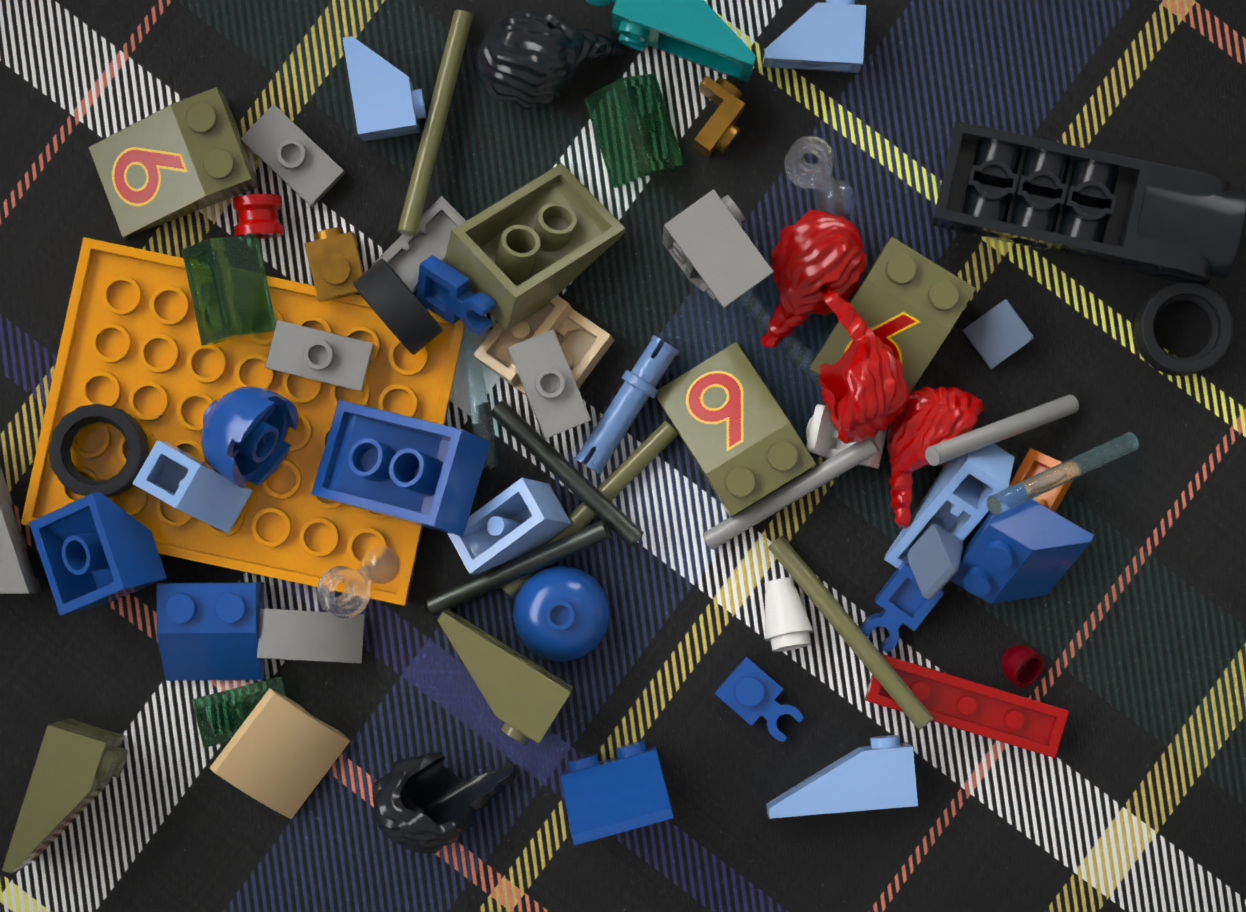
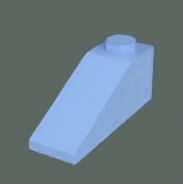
(956, 498)
(859, 781)

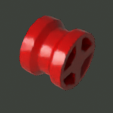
(258, 215)

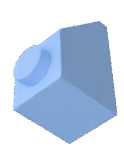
(822, 39)
(381, 95)
(510, 525)

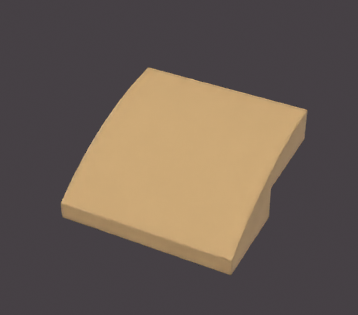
(578, 337)
(279, 754)

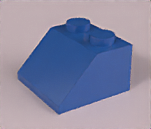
(95, 553)
(1019, 553)
(210, 630)

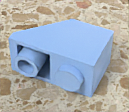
(191, 486)

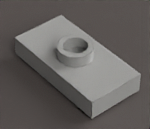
(292, 155)
(431, 239)
(320, 355)
(548, 384)

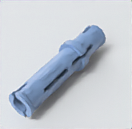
(627, 404)

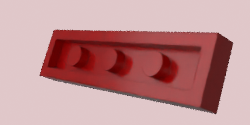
(977, 708)

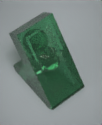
(224, 712)

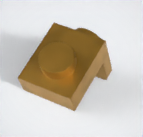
(720, 128)
(334, 263)

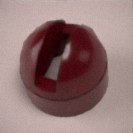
(1022, 665)

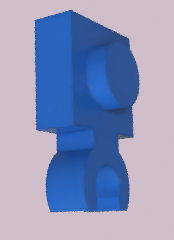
(448, 295)
(901, 604)
(753, 695)

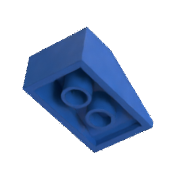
(401, 467)
(615, 793)

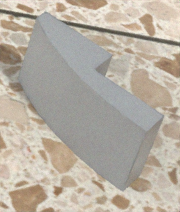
(309, 636)

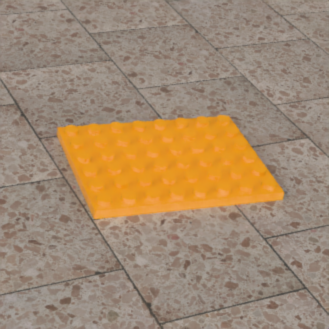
(139, 349)

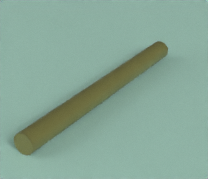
(435, 123)
(610, 488)
(850, 633)

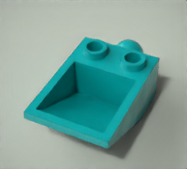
(681, 29)

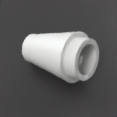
(785, 616)

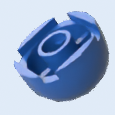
(247, 434)
(561, 613)

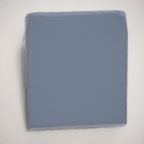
(998, 334)
(935, 559)

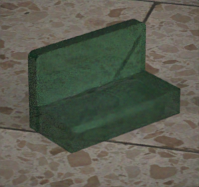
(633, 129)
(229, 288)

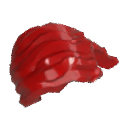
(810, 260)
(866, 384)
(927, 420)

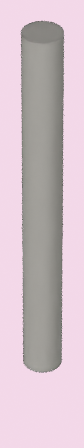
(1001, 430)
(790, 492)

